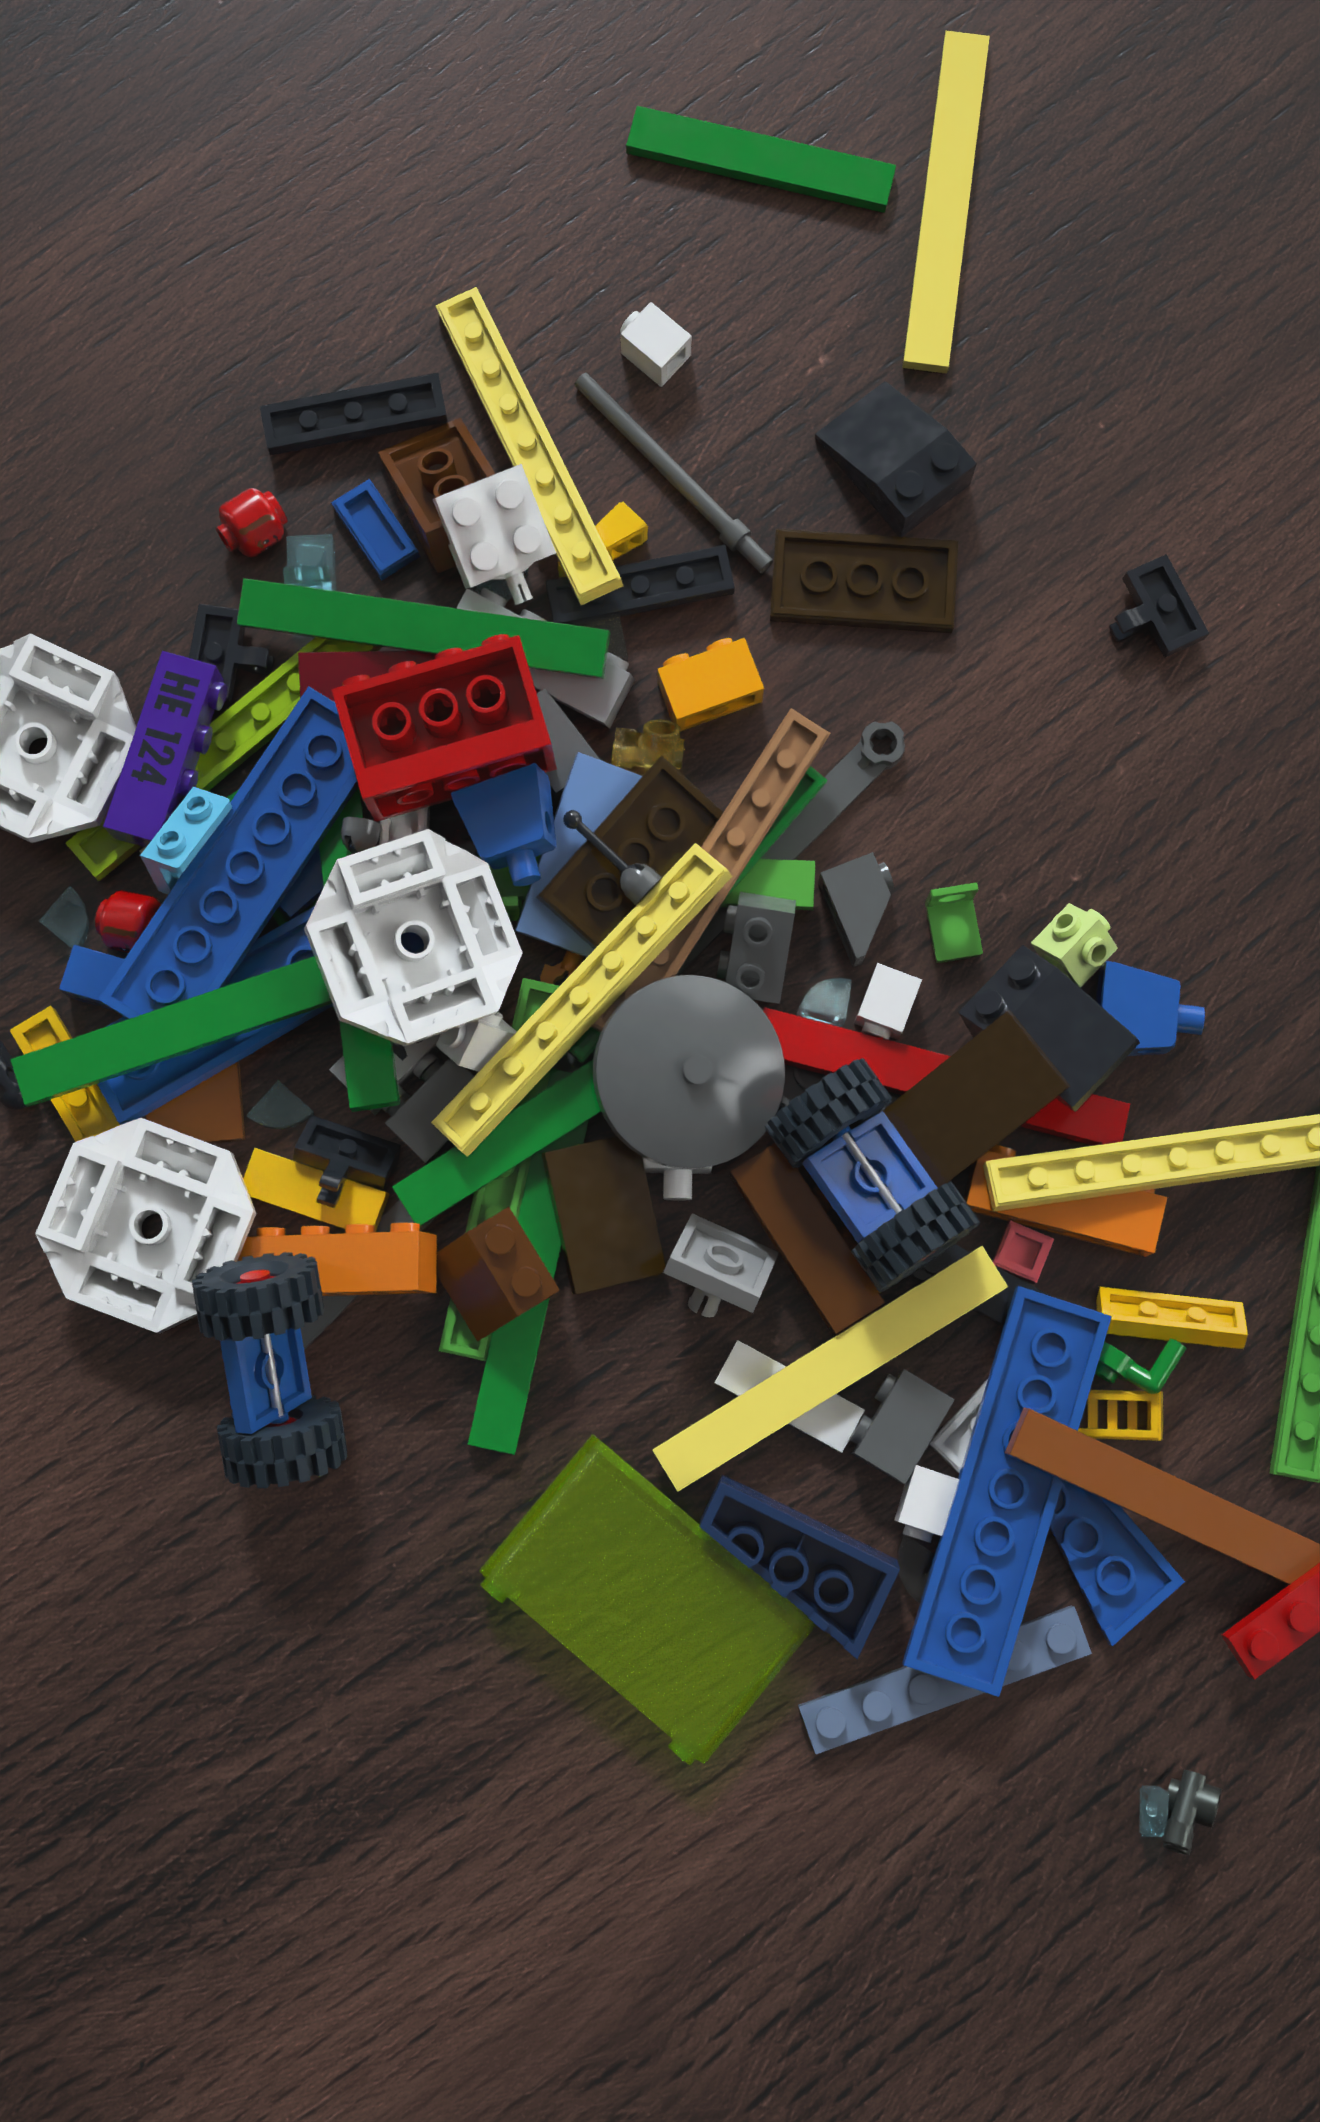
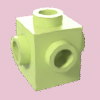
(1076, 943)

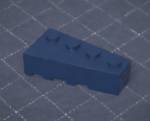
(809, 1563)

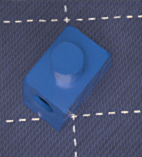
(510, 820)
(1147, 1006)

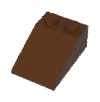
(428, 469)

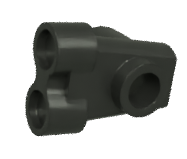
(1191, 1803)

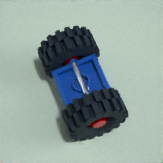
(870, 1174)
(275, 1422)

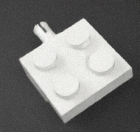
(495, 530)

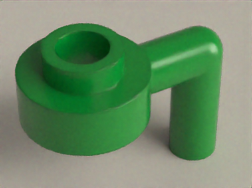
(1116, 1364)

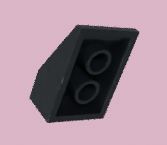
(897, 457)
(1059, 1016)

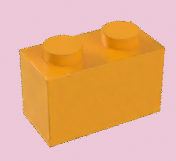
(710, 683)

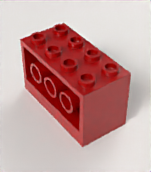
(442, 725)

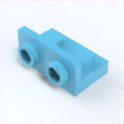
(183, 836)

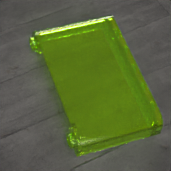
(647, 1599)

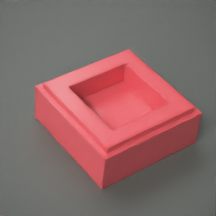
(1022, 1252)

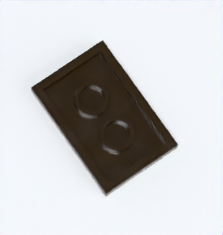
(603, 1214)

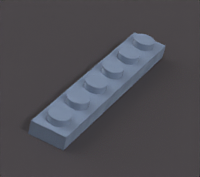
(913, 1693)

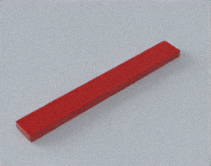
(899, 1067)

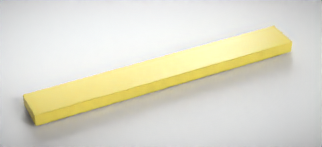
(946, 202)
(529, 444)
(581, 999)
(1153, 1163)
(829, 1368)

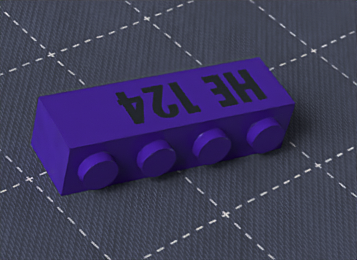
(165, 747)

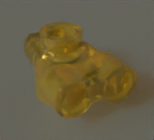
(642, 749)

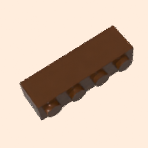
(807, 1238)

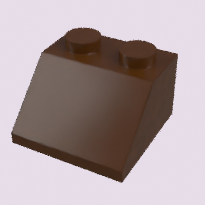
(494, 1274)

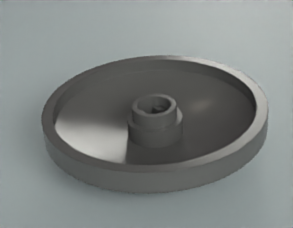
(688, 1072)

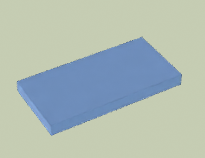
(593, 791)

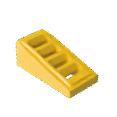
(620, 532)
(1154, 1415)

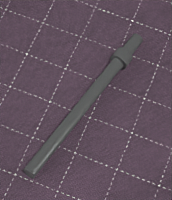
(733, 532)

